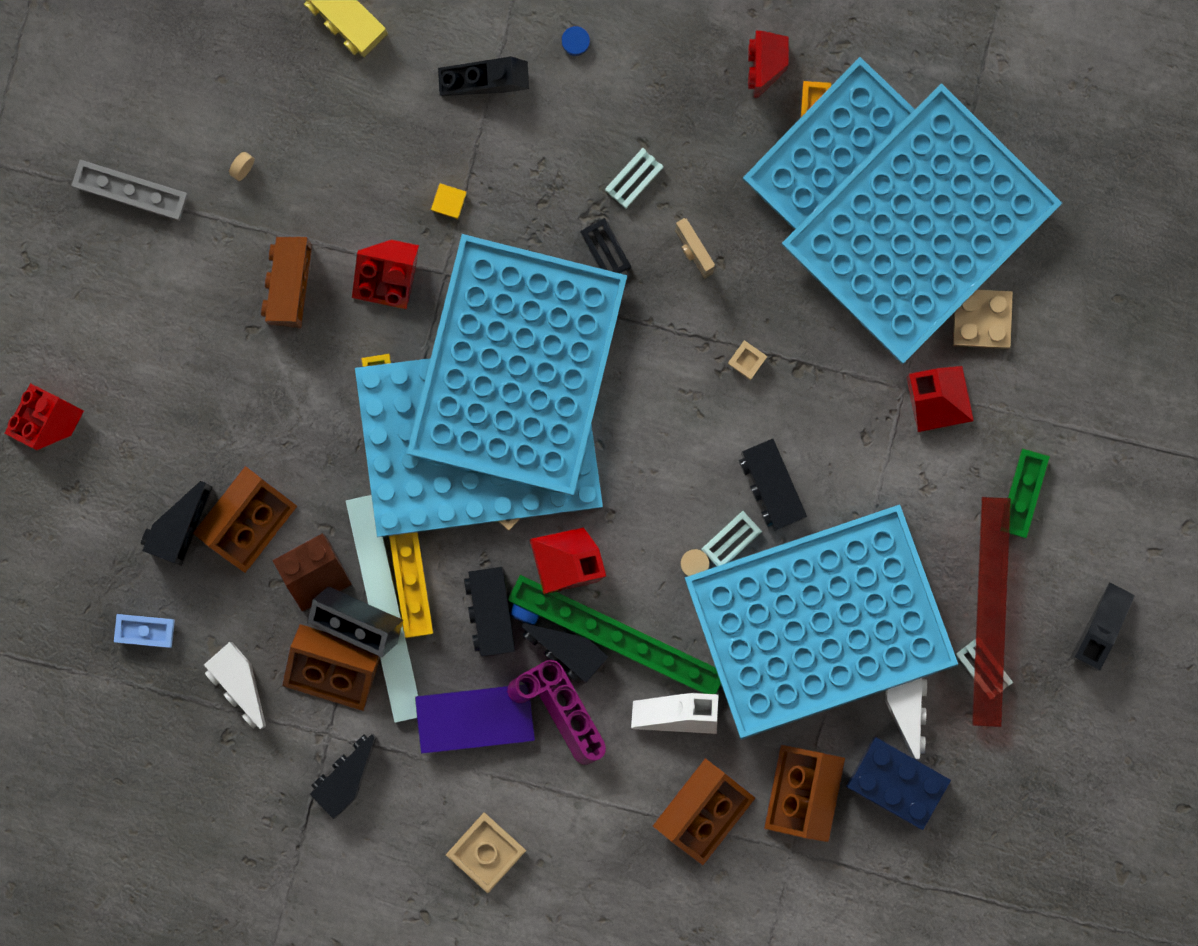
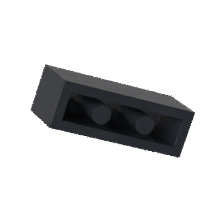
(772, 485)
(490, 612)
(355, 621)

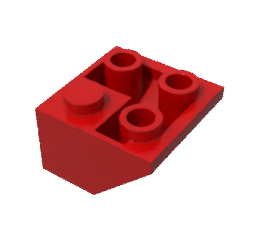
(769, 58)
(385, 273)
(939, 398)
(42, 419)
(567, 560)

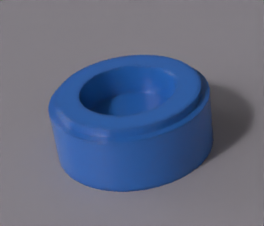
(575, 41)
(524, 614)

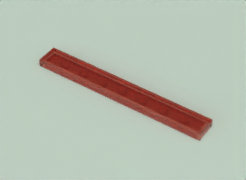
(991, 612)

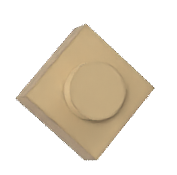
(747, 360)

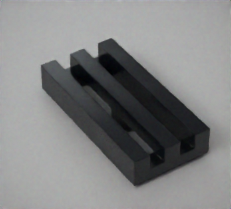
(594, 228)

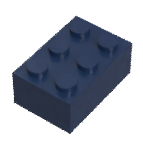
(898, 783)

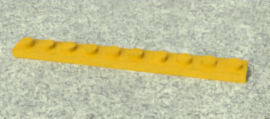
(408, 566)

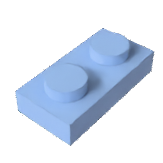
(144, 630)

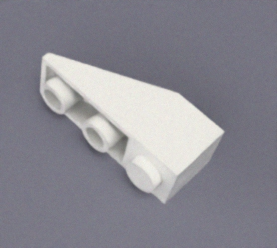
(237, 677)
(906, 710)
(677, 713)

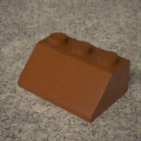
(287, 281)
(245, 519)
(330, 668)
(804, 793)
(704, 811)

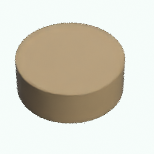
(241, 166)
(694, 562)

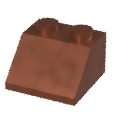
(311, 570)

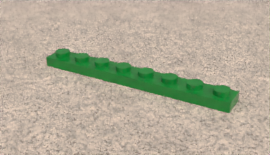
(616, 636)

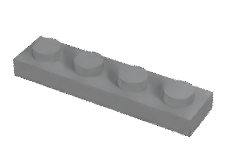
(129, 190)

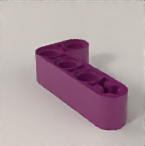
(561, 714)

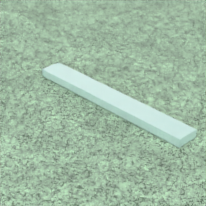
(382, 595)

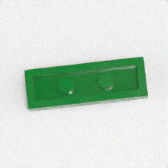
(1025, 490)

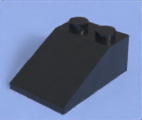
(174, 530)

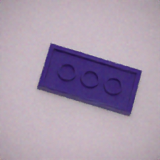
(472, 719)

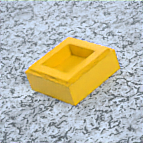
(448, 201)

